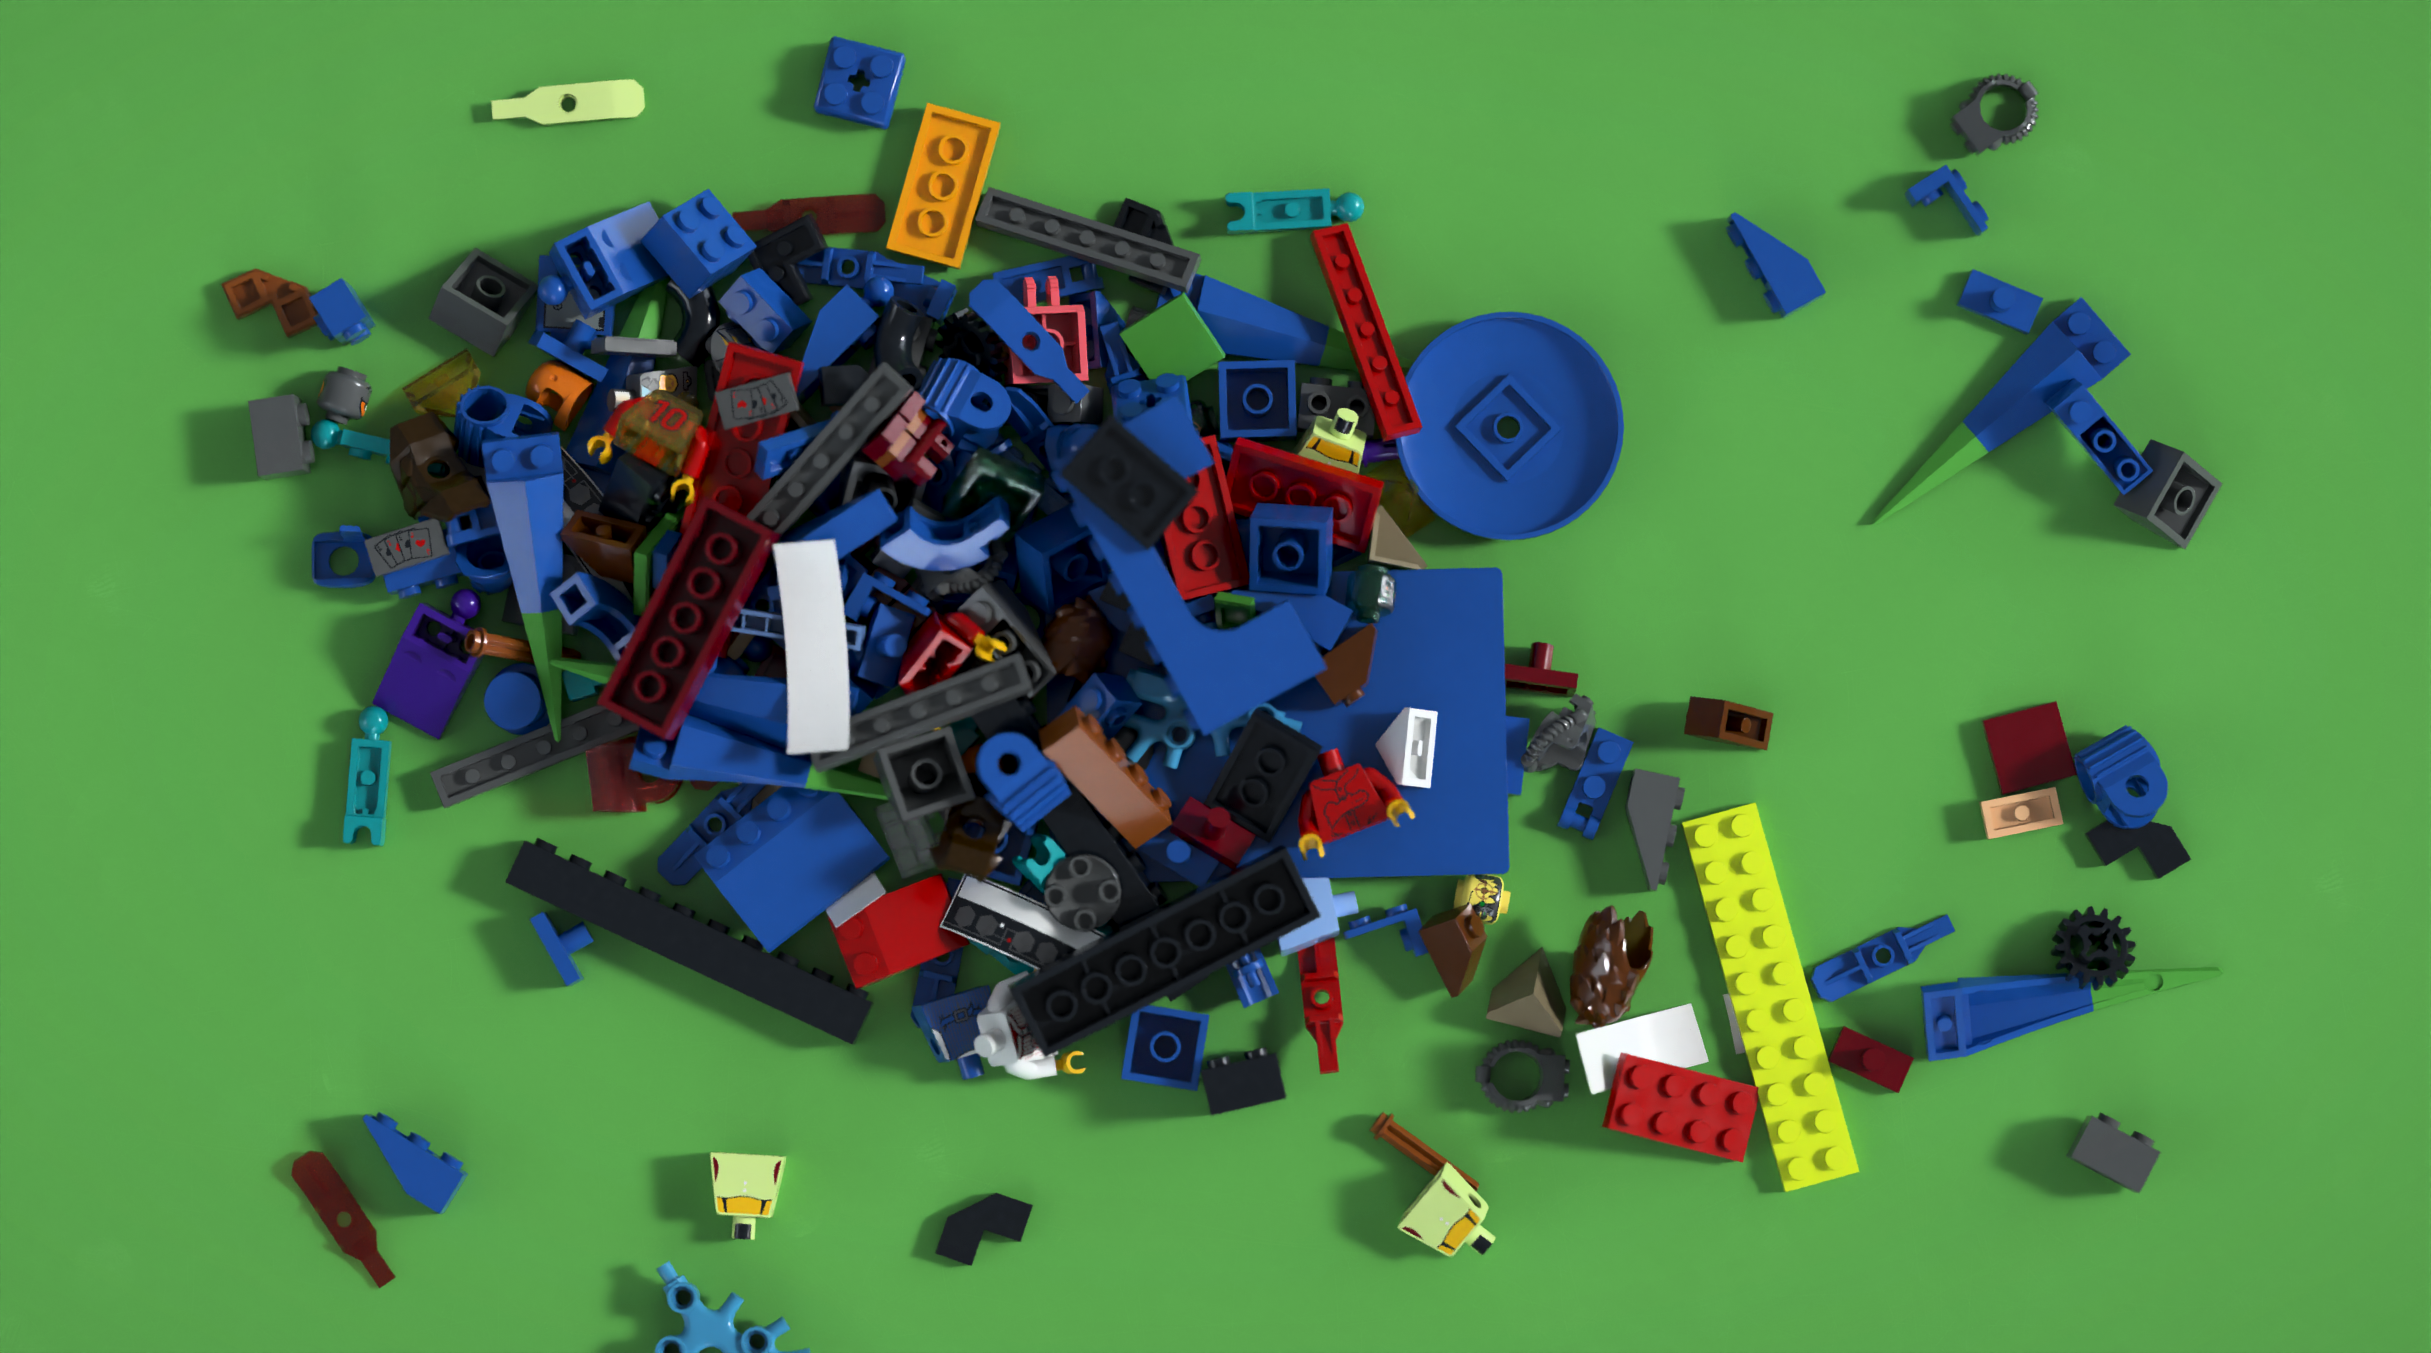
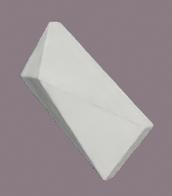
(1409, 747)

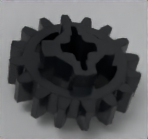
(972, 341)
(2107, 960)

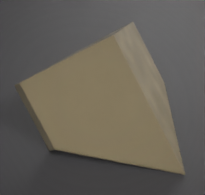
(1390, 546)
(1529, 998)

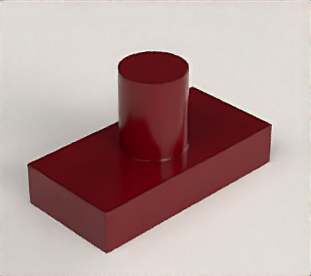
(1538, 674)
(1212, 832)
(1870, 1059)

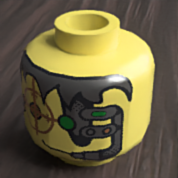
(1485, 896)

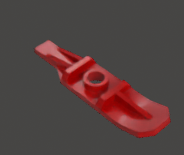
(1323, 1021)

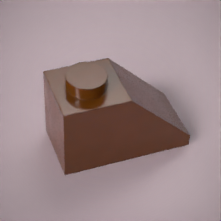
(605, 543)
(1349, 667)
(1728, 723)
(1455, 945)

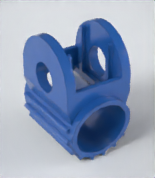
(956, 395)
(493, 414)
(2118, 764)
(1030, 790)

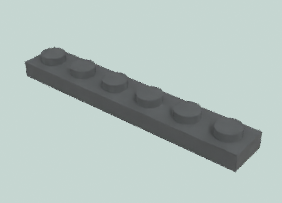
(1088, 240)
(831, 450)
(930, 709)
(528, 754)

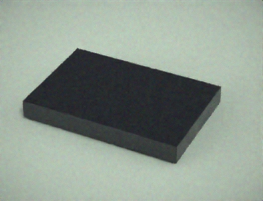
(1129, 482)
(1263, 774)

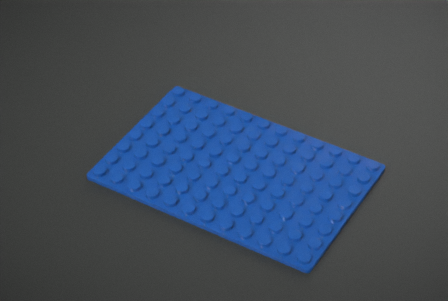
(1430, 654)

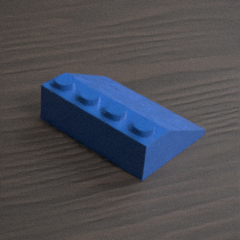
(790, 860)

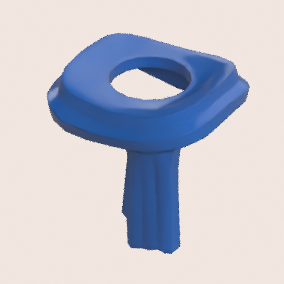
(324, 546)

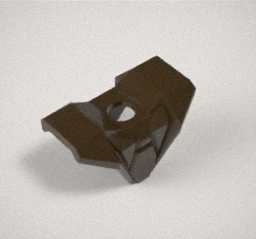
(415, 447)
(967, 854)

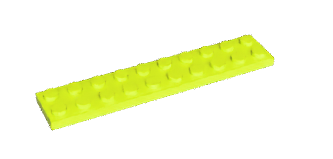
(1770, 997)

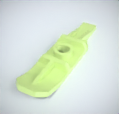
(593, 102)

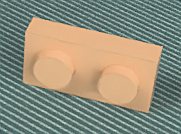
(2021, 813)

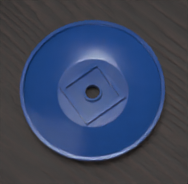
(1564, 413)

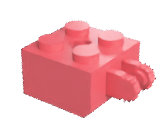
(1062, 322)

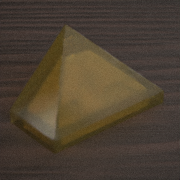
(442, 386)
(1401, 498)

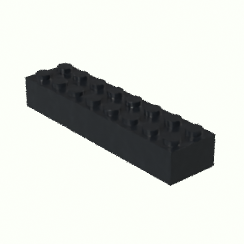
(1164, 951)

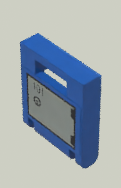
(560, 318)

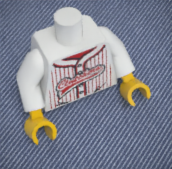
(1009, 1042)

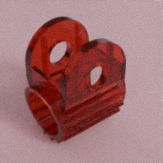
(619, 788)

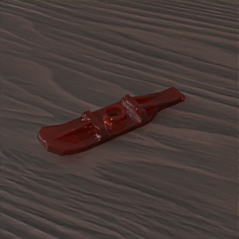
(834, 214)
(330, 1198)

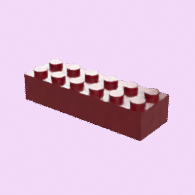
(688, 618)

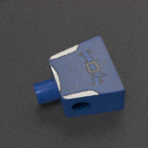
(952, 1028)

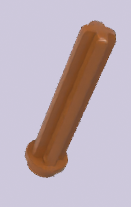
(480, 642)
(1413, 1147)

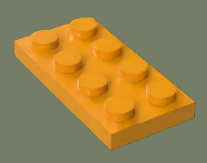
(943, 186)

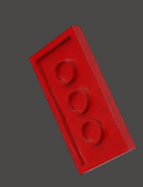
(1280, 477)
(1204, 540)
(1681, 1107)

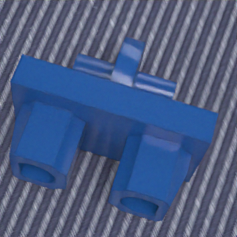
(1252, 978)

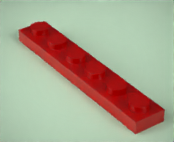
(1366, 332)

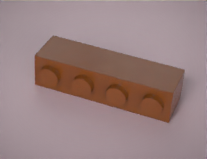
(1106, 776)

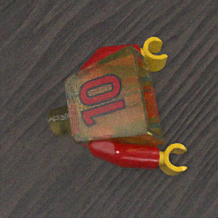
(661, 432)

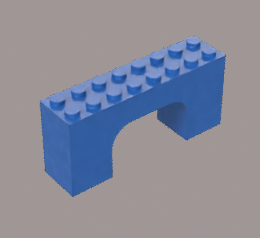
(1212, 668)

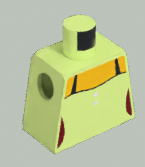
(1334, 441)
(746, 1188)
(1448, 1215)

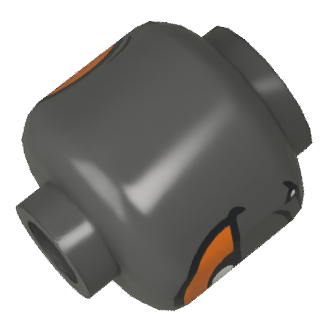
(344, 395)

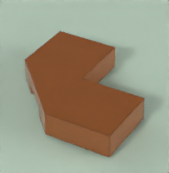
(261, 289)

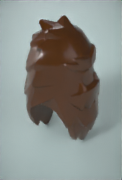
(1078, 641)
(1609, 966)

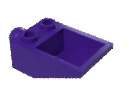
(430, 670)

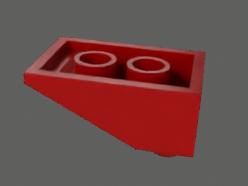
(898, 932)

